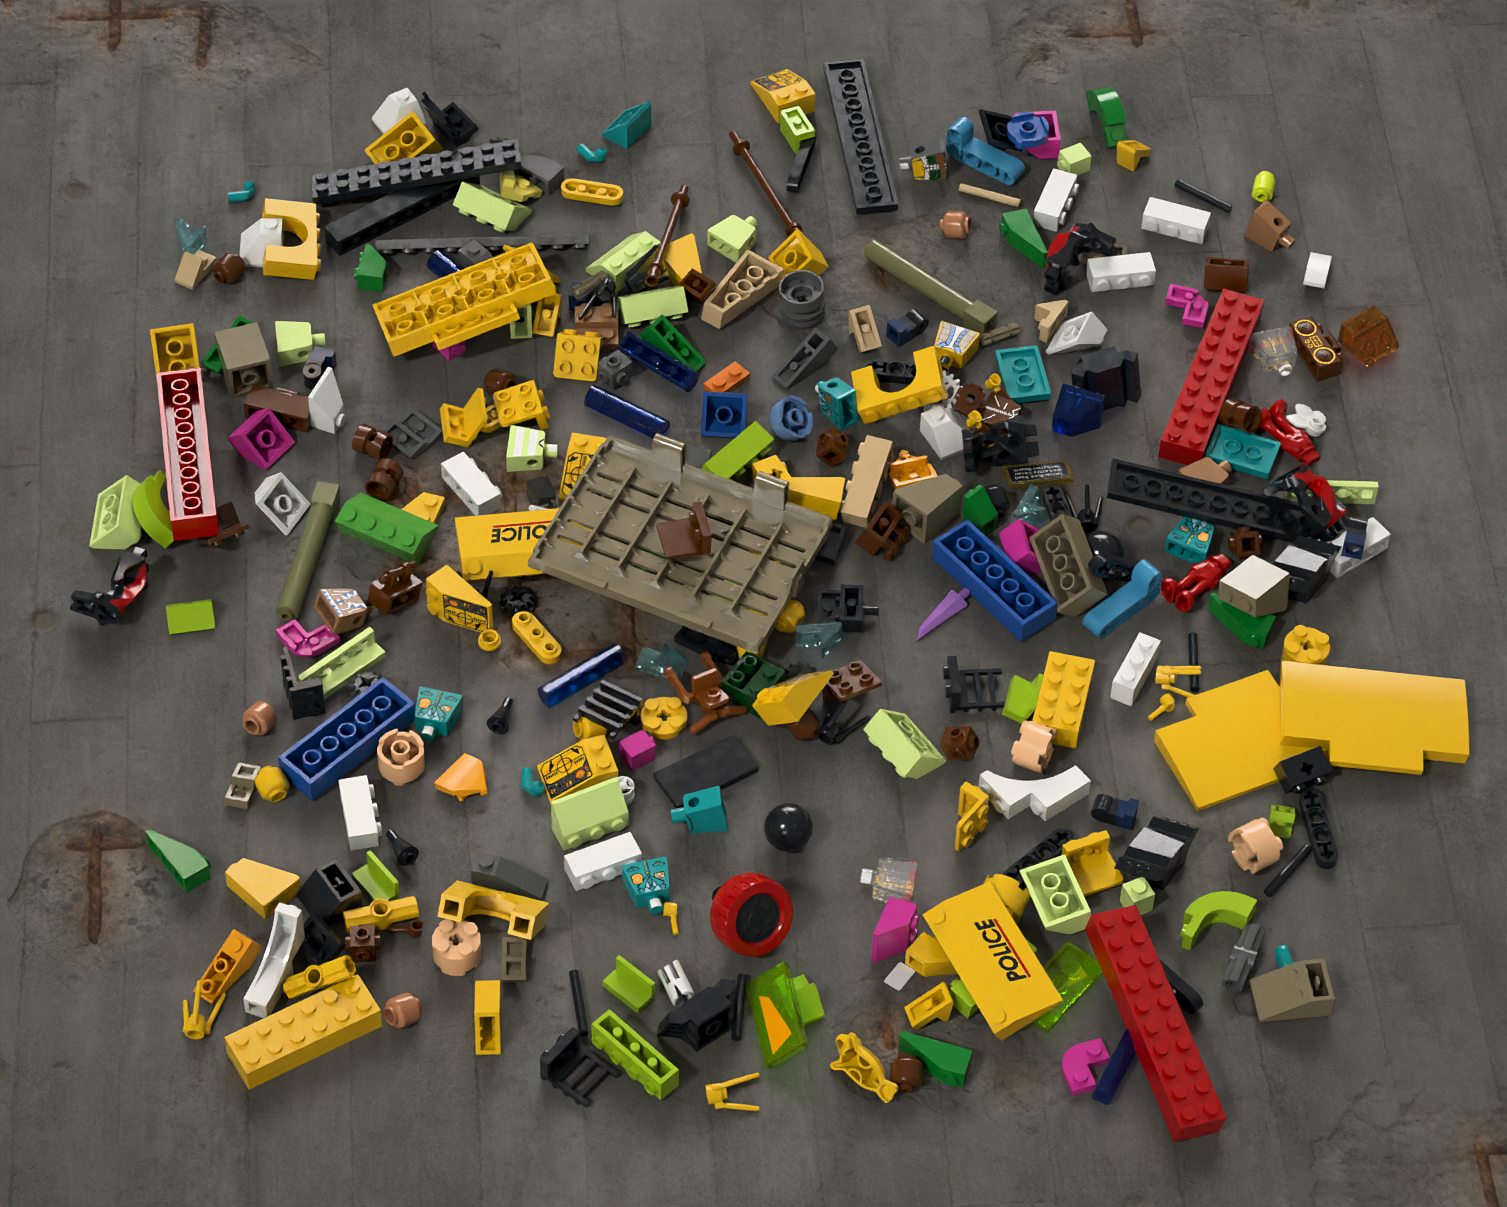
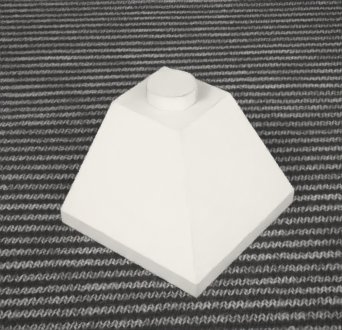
(395, 109)
(255, 238)
(1077, 334)
(326, 404)
(943, 431)
(281, 502)

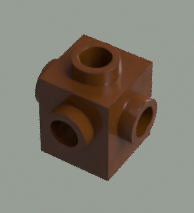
(965, 407)
(832, 446)
(1252, 544)
(959, 743)
(362, 943)

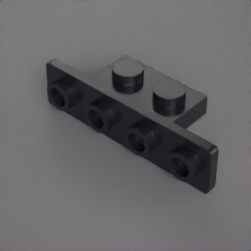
(320, 942)

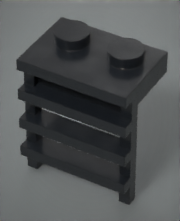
(450, 121)
(957, 690)
(304, 697)
(613, 703)
(564, 1059)

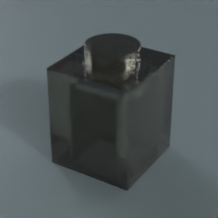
(541, 493)

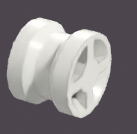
(627, 785)

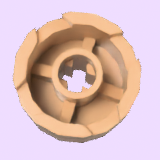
(1034, 747)
(400, 756)
(1255, 845)
(456, 947)

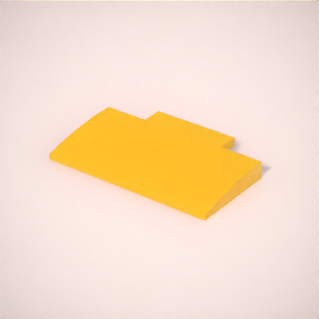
(465, 301)
(1374, 716)
(1228, 741)

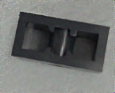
(1311, 761)

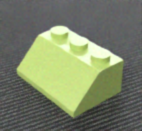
(490, 207)
(624, 258)
(651, 305)
(114, 519)
(903, 744)
(589, 814)
(1057, 895)

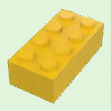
(1064, 696)

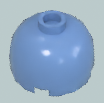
(791, 419)

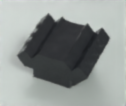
(1110, 375)
(1308, 565)
(1158, 851)
(701, 1017)

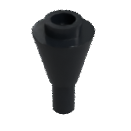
(500, 719)
(404, 851)

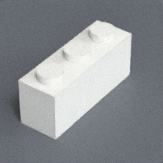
(1055, 200)
(1176, 220)
(1120, 272)
(471, 485)
(1376, 541)
(1135, 669)
(360, 812)
(601, 861)

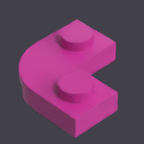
(1194, 304)
(304, 643)
(1077, 1063)

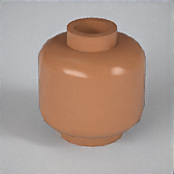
(956, 225)
(259, 718)
(402, 1010)

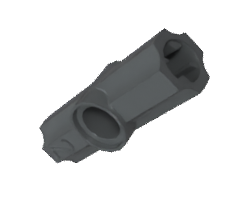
(1243, 957)

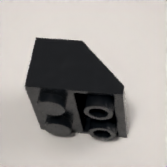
(330, 892)

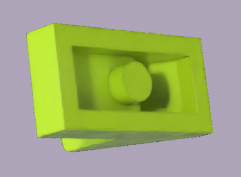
(1281, 820)
(808, 1000)

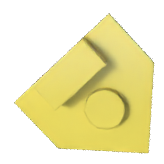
(517, 187)

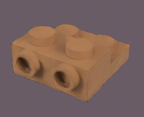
(599, 320)

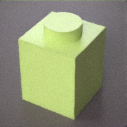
(1074, 159)
(1138, 893)

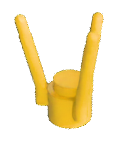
(1168, 674)
(195, 1025)
(717, 1093)

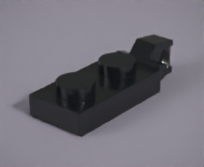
(703, 643)

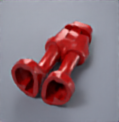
(1296, 441)
(1206, 576)

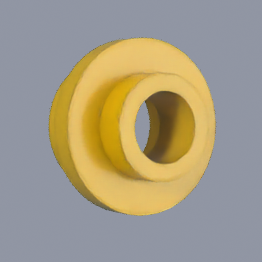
(489, 635)

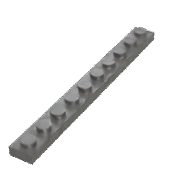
(492, 243)

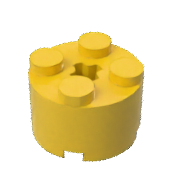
(1306, 646)
(1011, 895)

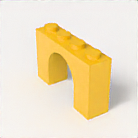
(295, 261)
(925, 389)
(465, 899)

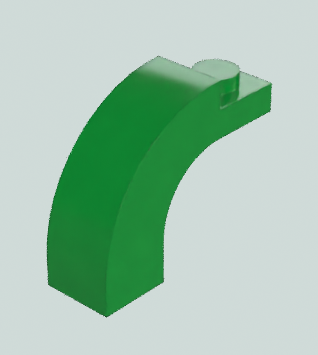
(1111, 113)

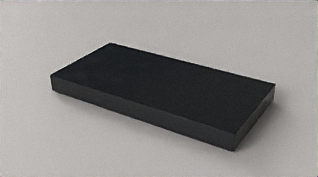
(710, 767)

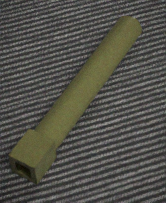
(975, 315)
(323, 509)

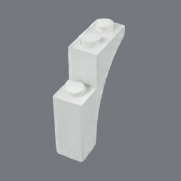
(1044, 796)
(277, 964)

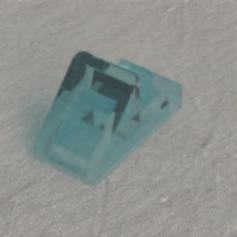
(190, 239)
(1029, 508)
(824, 635)
(654, 662)

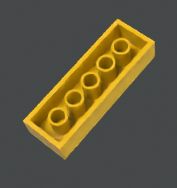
(303, 1031)

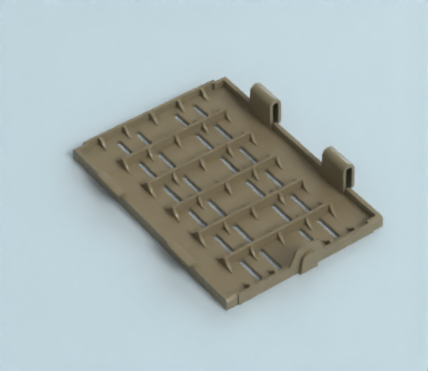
(664, 476)

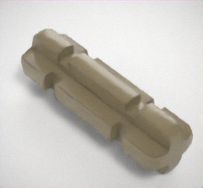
(588, 284)
(999, 334)

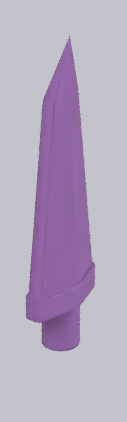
(946, 609)

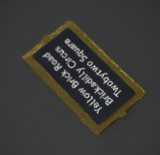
(1037, 474)

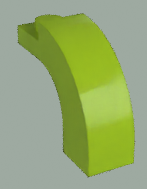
(151, 511)
(1214, 908)

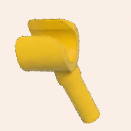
(1167, 705)
(670, 910)

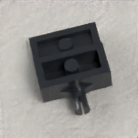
(844, 607)

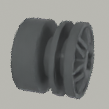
(802, 298)

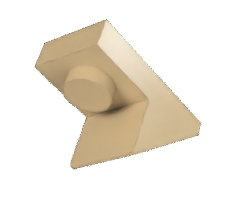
(194, 268)
(1050, 317)
(864, 328)

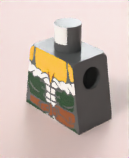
(927, 160)

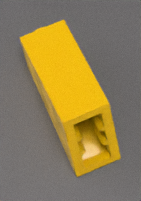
(681, 258)
(817, 494)
(262, 885)
(487, 1017)

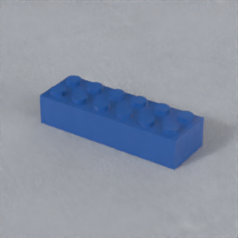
(994, 580)
(346, 738)

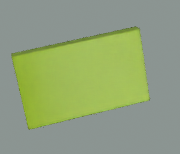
(795, 127)
(190, 616)
(1022, 698)
(376, 880)
(630, 985)

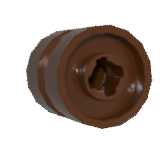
(1240, 415)
(372, 442)
(384, 479)

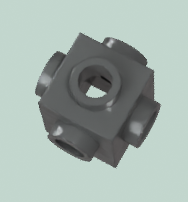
(614, 369)

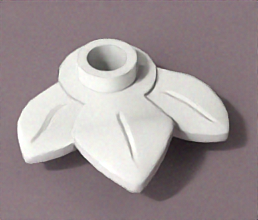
(1310, 420)

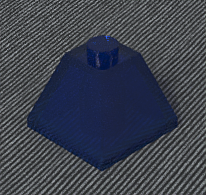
(1077, 411)

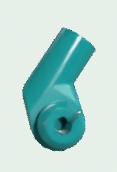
(592, 156)
(244, 194)
(530, 786)
(1283, 956)

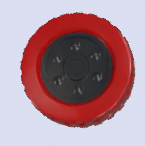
(751, 914)

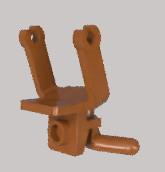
(706, 692)

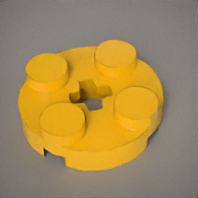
(668, 707)

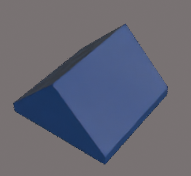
(723, 414)

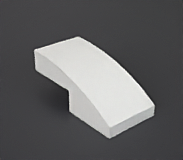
(1317, 270)

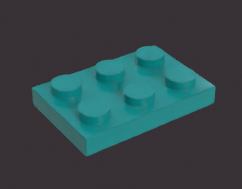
(1023, 374)
(1243, 451)

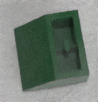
(749, 678)

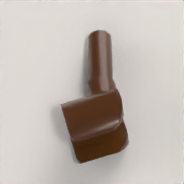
(414, 929)

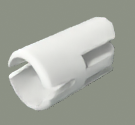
(677, 986)

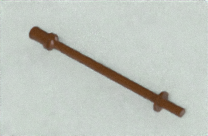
(741, 148)
(656, 268)

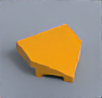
(910, 470)
(463, 778)

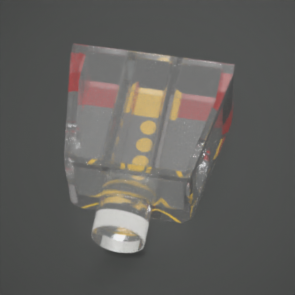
(1275, 349)
(892, 878)

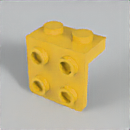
(577, 355)
(521, 404)
(463, 424)
(973, 810)
(1092, 863)

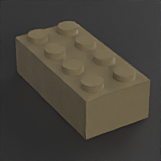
(1064, 563)

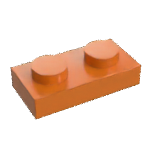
(727, 379)

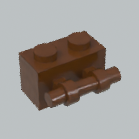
(1226, 274)
(879, 528)
(395, 588)

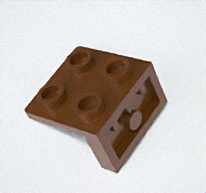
(228, 526)
(686, 536)
(850, 682)

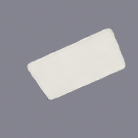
(899, 976)

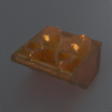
(1368, 336)

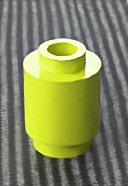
(1263, 186)

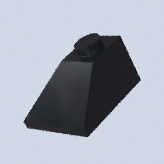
(996, 129)

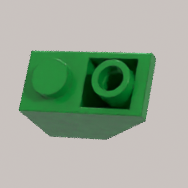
(372, 270)
(980, 510)

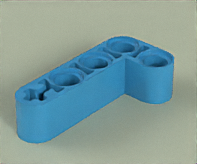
(980, 155)
(1125, 602)

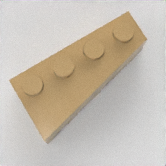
(741, 288)
(867, 481)

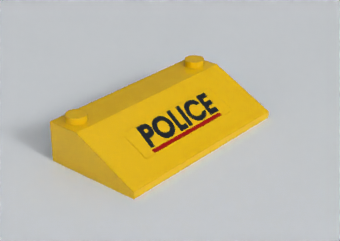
(501, 543)
(993, 959)

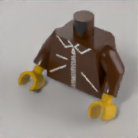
(998, 407)

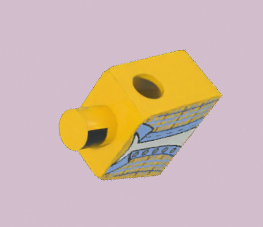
(955, 345)

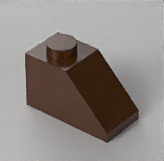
(698, 286)

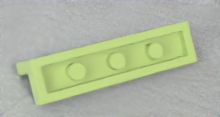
(1348, 492)
(342, 669)

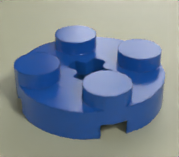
(1022, 139)

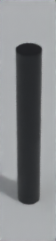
(1203, 195)
(1193, 660)
(1287, 870)
(578, 1002)
(739, 1007)

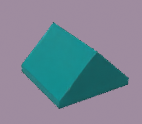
(629, 125)

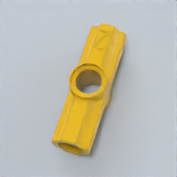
(392, 912)
(309, 981)

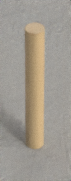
(989, 195)

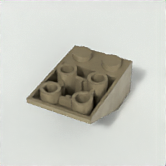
(1293, 992)

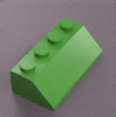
(386, 527)

